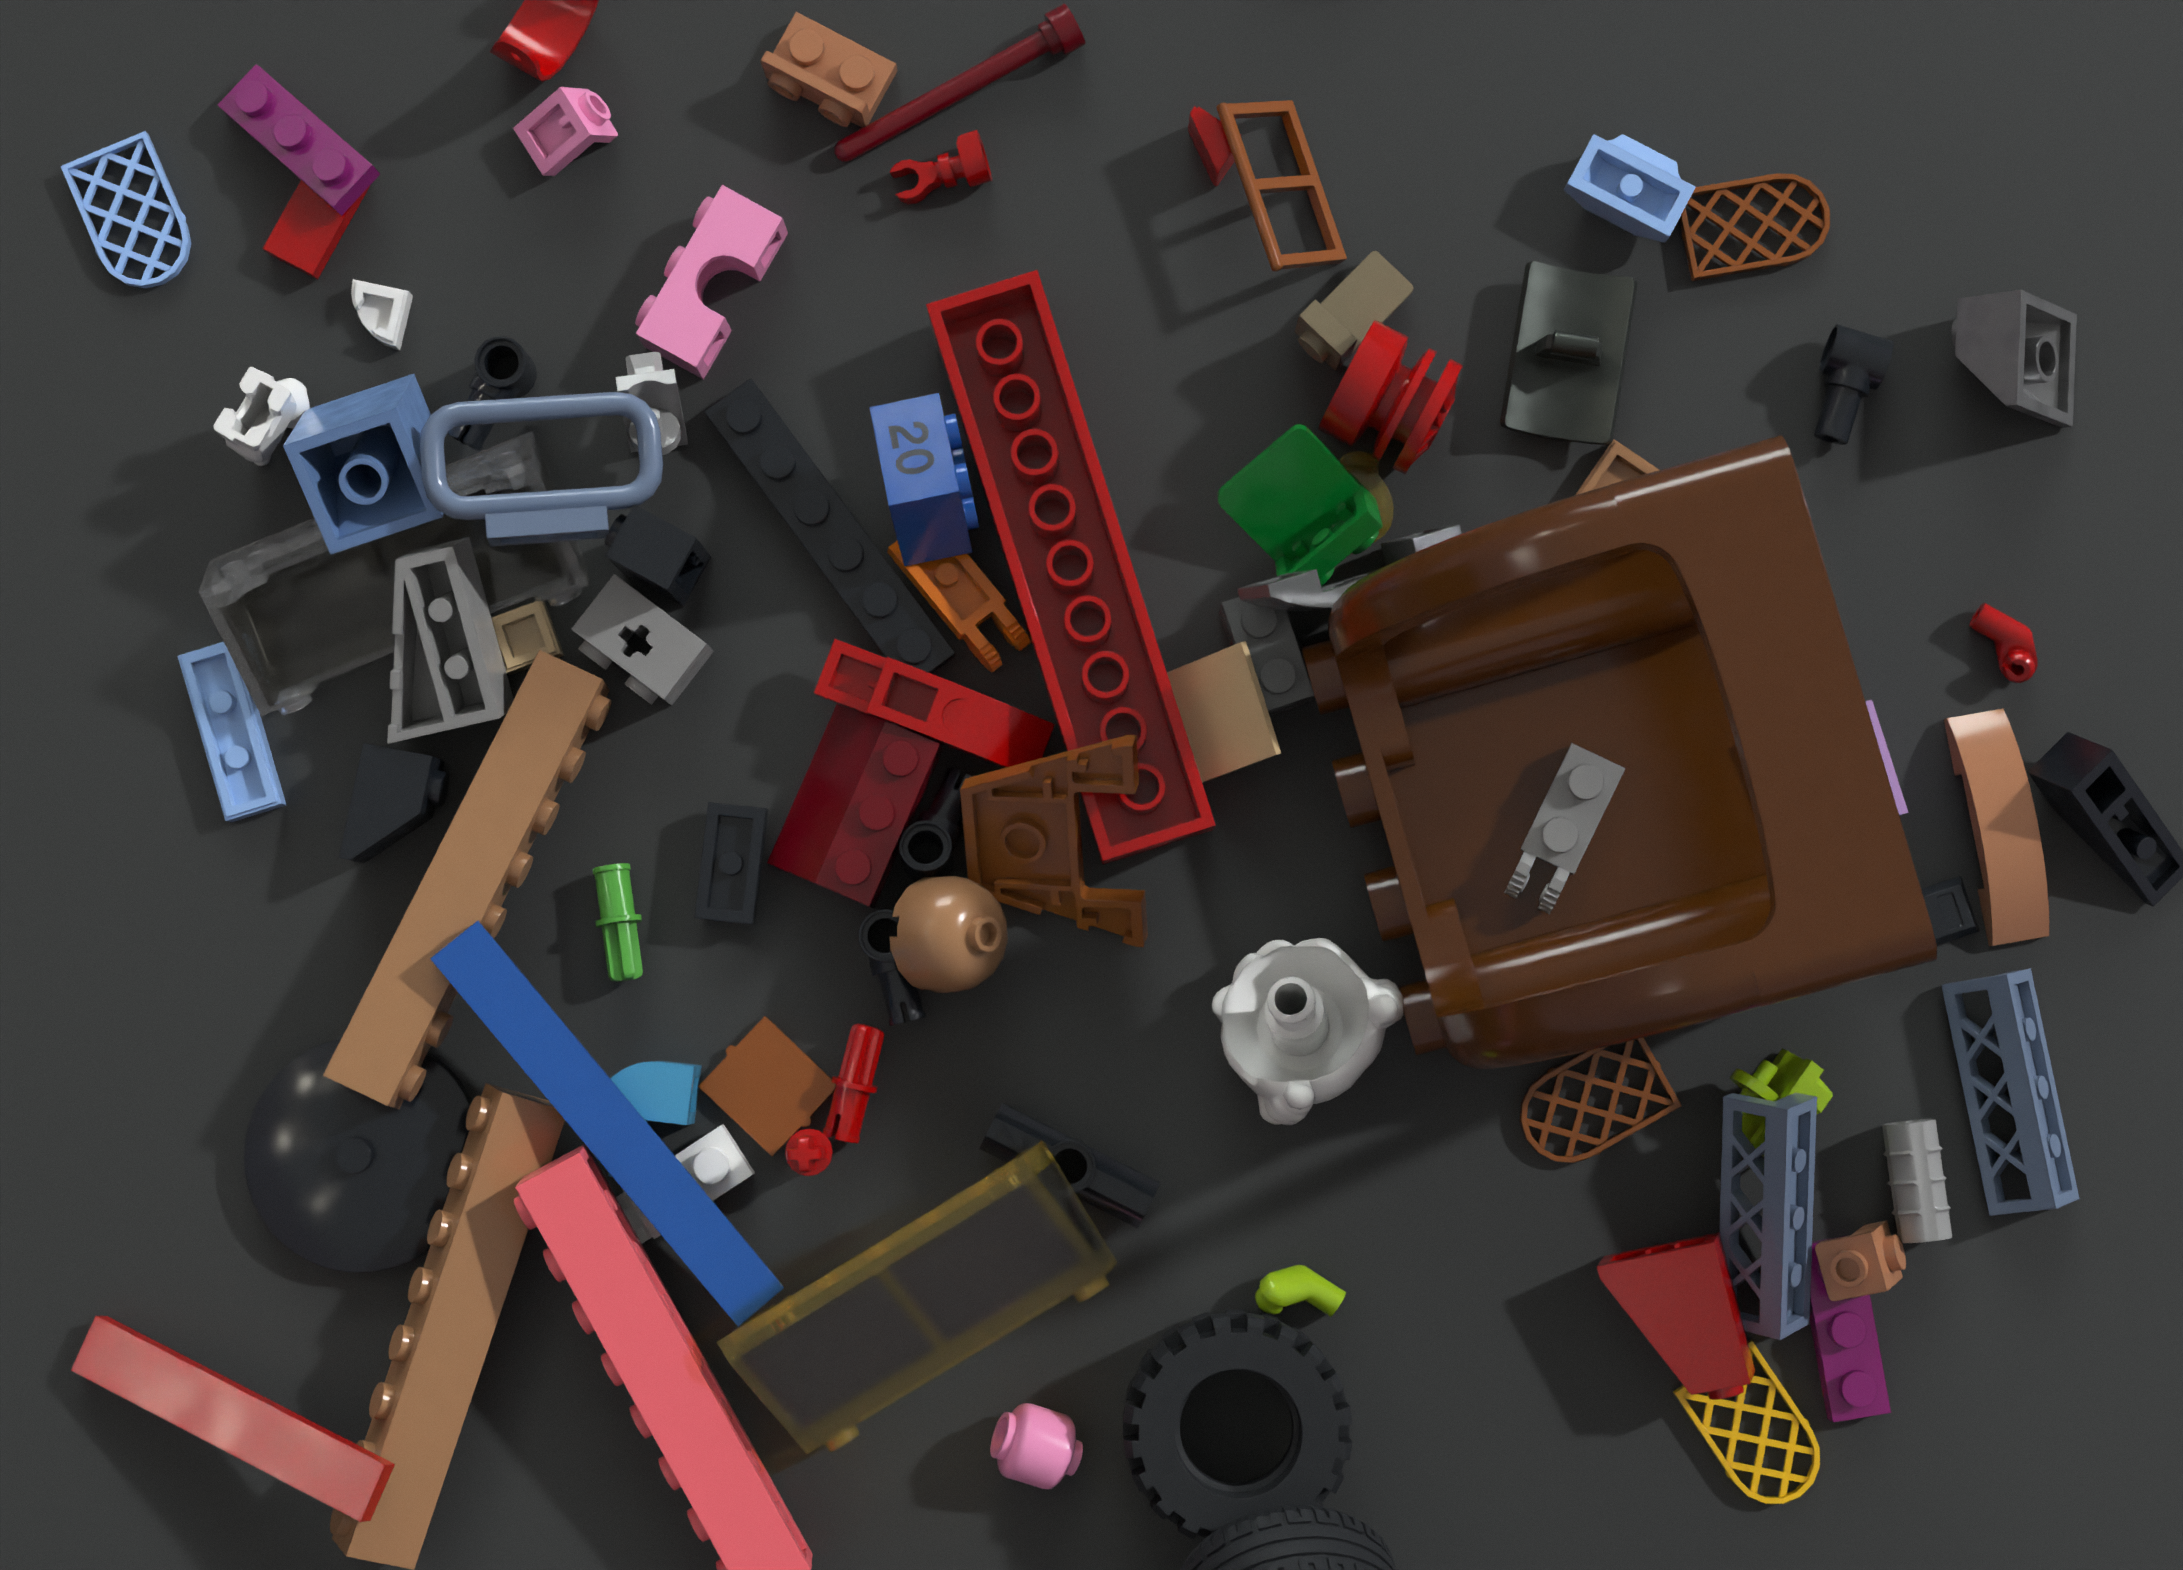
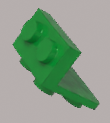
(1302, 505)

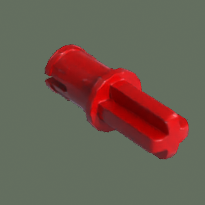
(854, 1083)
(809, 1152)

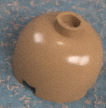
(948, 934)

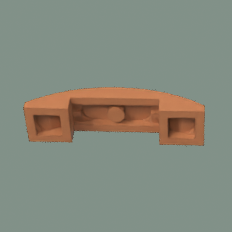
(2003, 826)

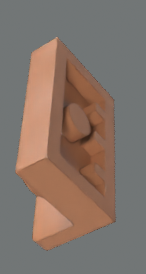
(828, 71)

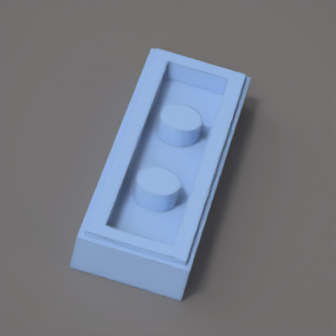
(231, 734)

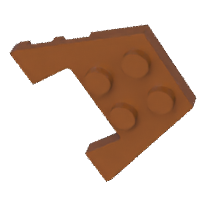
(1028, 836)

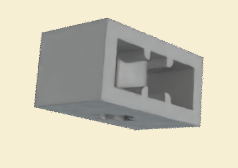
(618, 615)

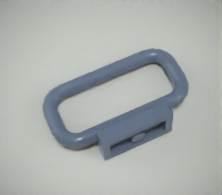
(542, 514)

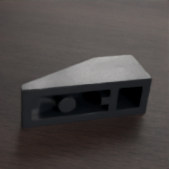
(2110, 814)

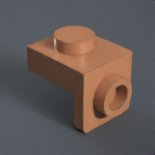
(1862, 1262)

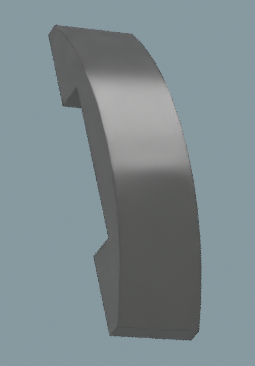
(1303, 589)

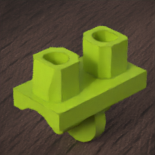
(1775, 1081)

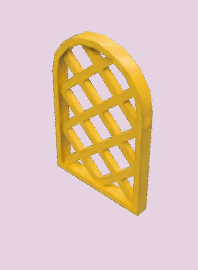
(1767, 1411)

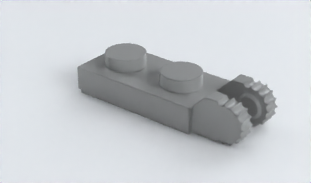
(1566, 821)

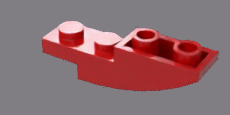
(932, 706)

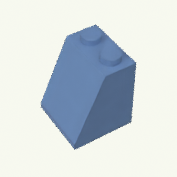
(363, 463)

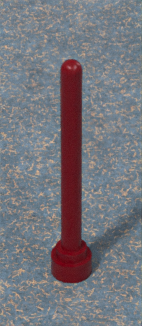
(1054, 35)

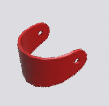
(544, 35)

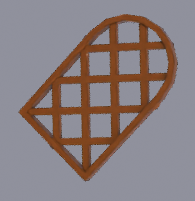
(1773, 260)
(1602, 1143)

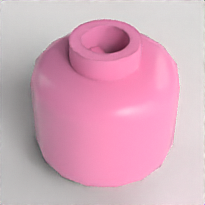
(1036, 1446)

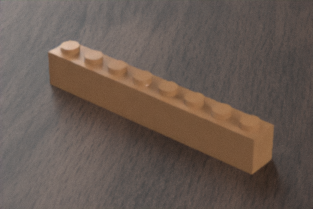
(470, 878)
(449, 1321)

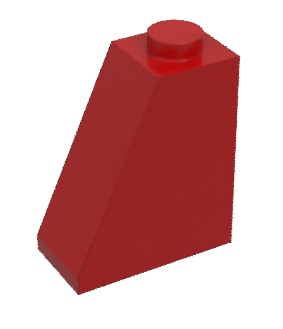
(1686, 1310)

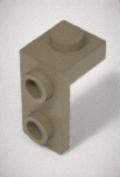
(1341, 321)

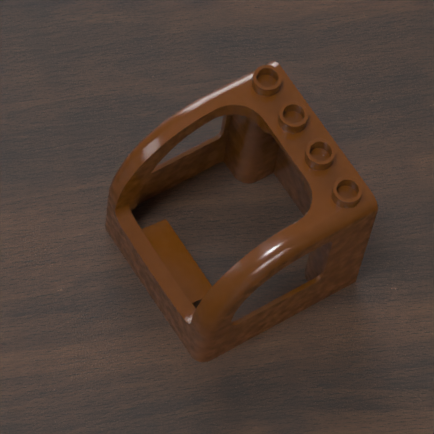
(1704, 655)

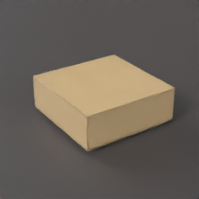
(523, 634)

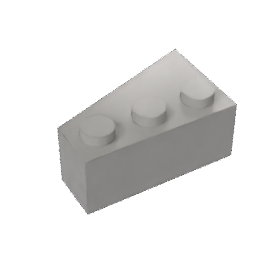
(445, 645)

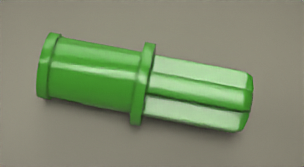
(618, 922)

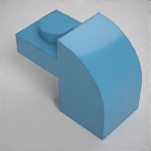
(661, 1090)

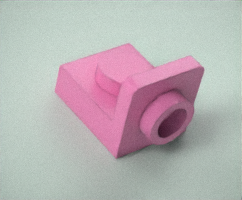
(565, 128)

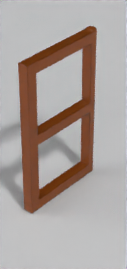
(1308, 180)

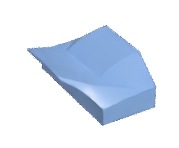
(1630, 187)

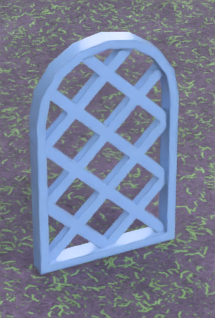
(84, 205)

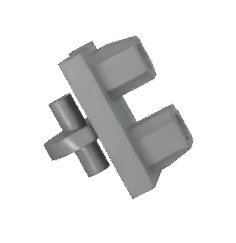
(660, 391)

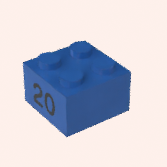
(925, 478)

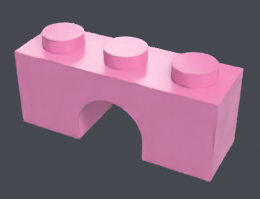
(728, 236)

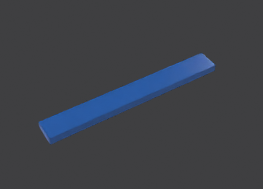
(607, 1123)

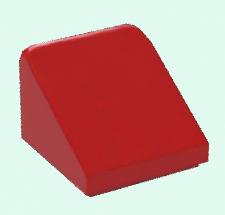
(1210, 143)

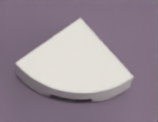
(382, 311)

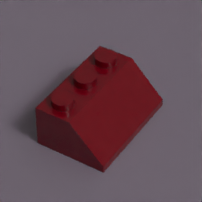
(855, 805)

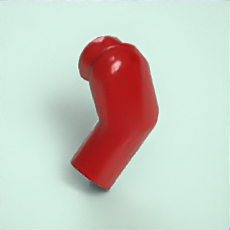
(2012, 642)

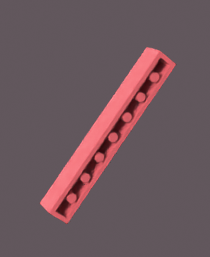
(659, 1365)

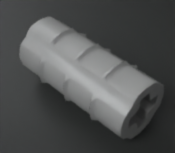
(1917, 1181)

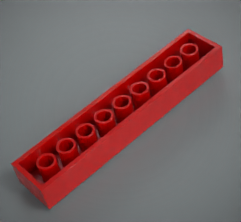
(1068, 557)

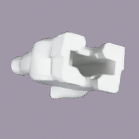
(263, 415)

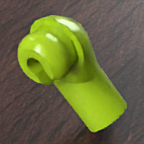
(1296, 1285)

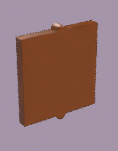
(768, 1086)

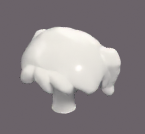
(1302, 1024)

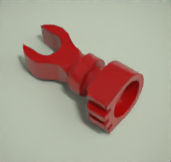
(969, 163)

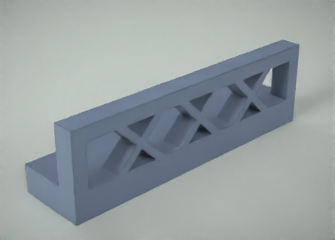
(2030, 1088)
(1786, 1208)

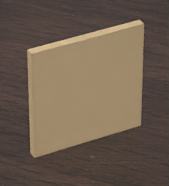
(1224, 712)

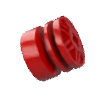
(1390, 397)

